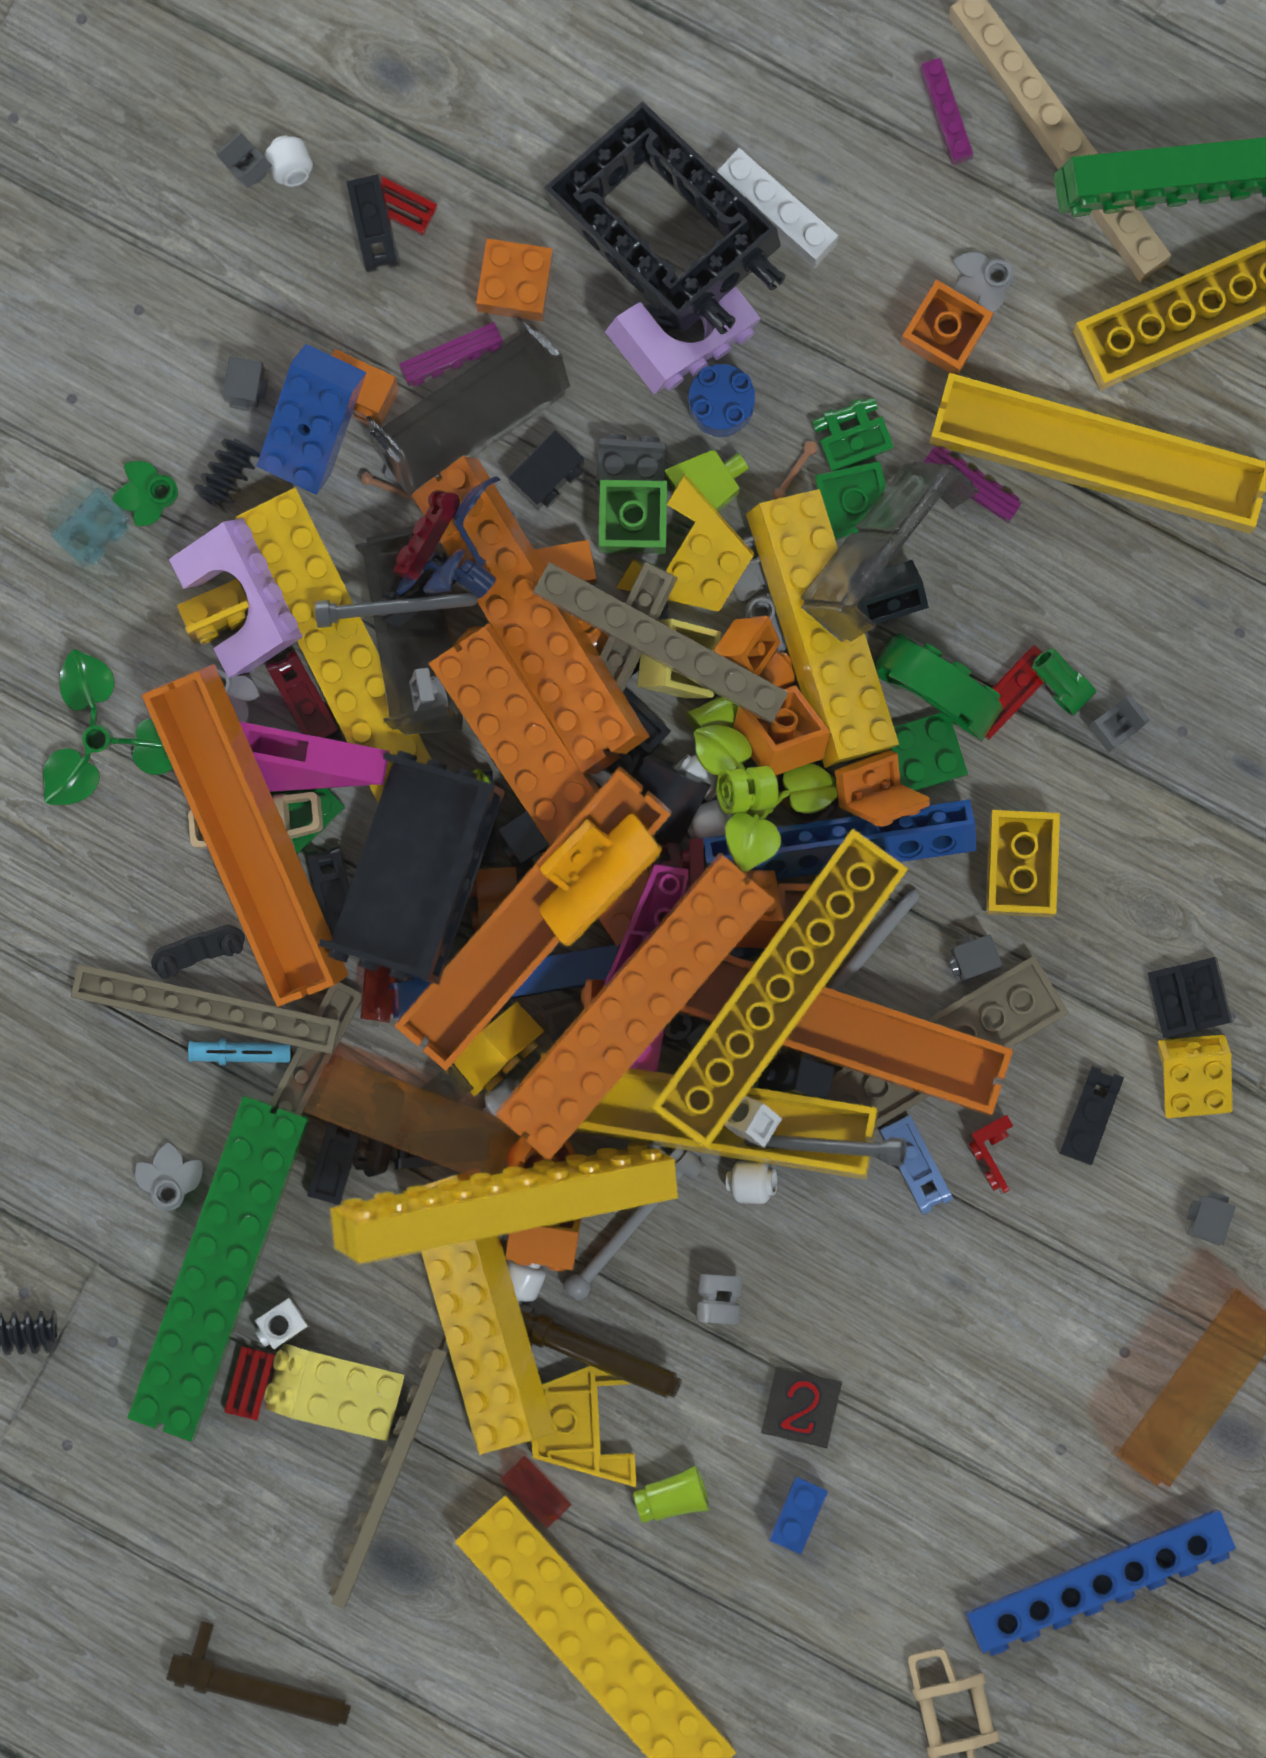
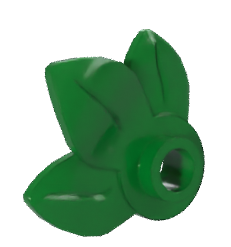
(140, 493)

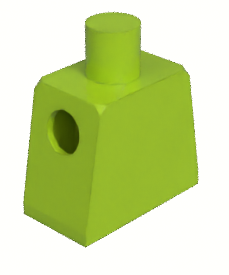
(710, 476)

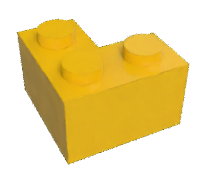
(498, 1048)

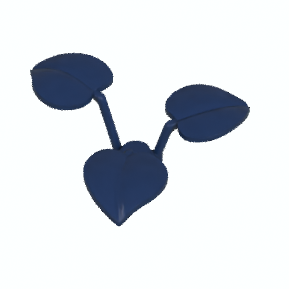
(470, 573)

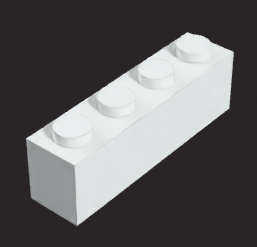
(793, 220)

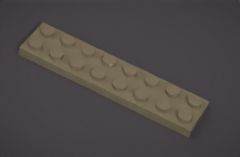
(997, 1012)

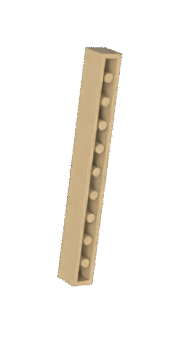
(1051, 125)

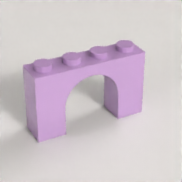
(664, 360)
(269, 621)

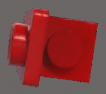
(994, 1133)

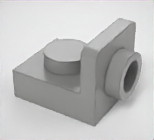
(426, 690)

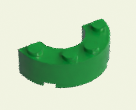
(939, 684)

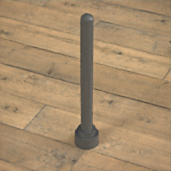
(330, 613)
(890, 1150)

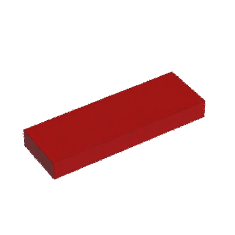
(1016, 688)

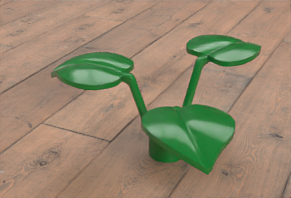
(68, 775)

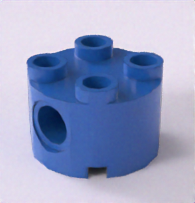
(721, 400)

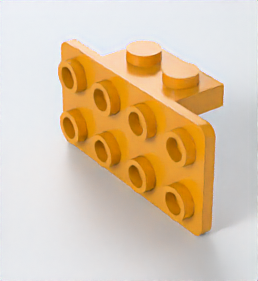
(593, 873)

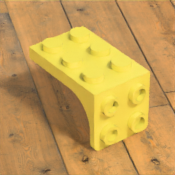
(333, 1392)

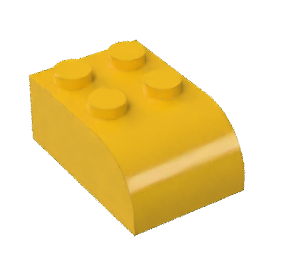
(1022, 863)

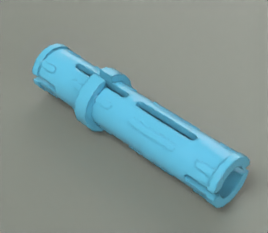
(198, 1052)

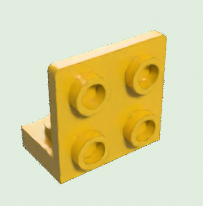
(215, 612)
(1196, 1075)

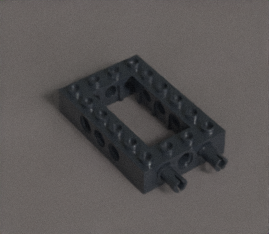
(748, 235)

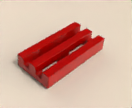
(415, 198)
(241, 1412)

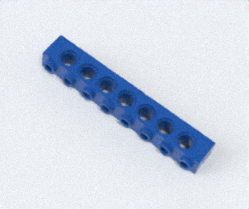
(810, 846)
(1217, 1546)

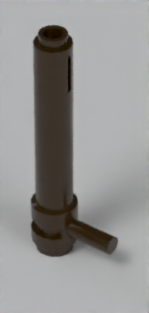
(547, 1332)
(206, 1677)

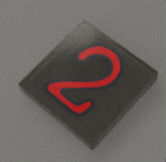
(801, 1407)

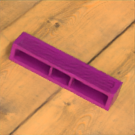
(946, 111)
(451, 354)
(989, 494)

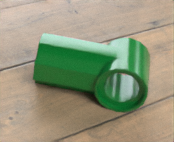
(1068, 686)

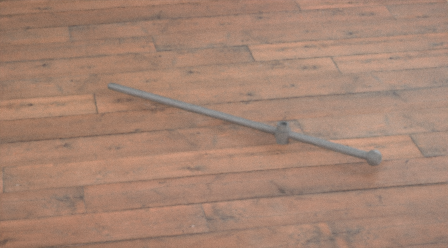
(687, 1161)

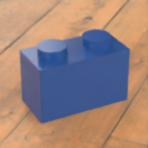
(798, 1515)

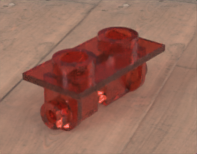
(376, 997)
(535, 1492)

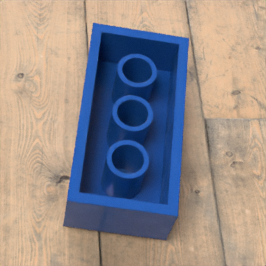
(311, 419)

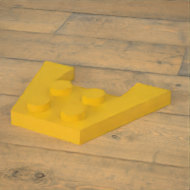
(708, 557)
(575, 1418)

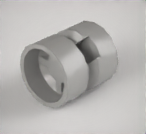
(719, 1311)

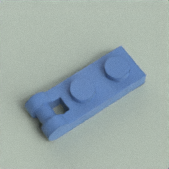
(918, 1165)

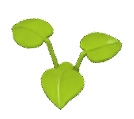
(748, 834)

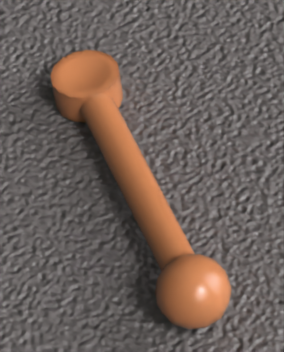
(809, 449)
(367, 479)

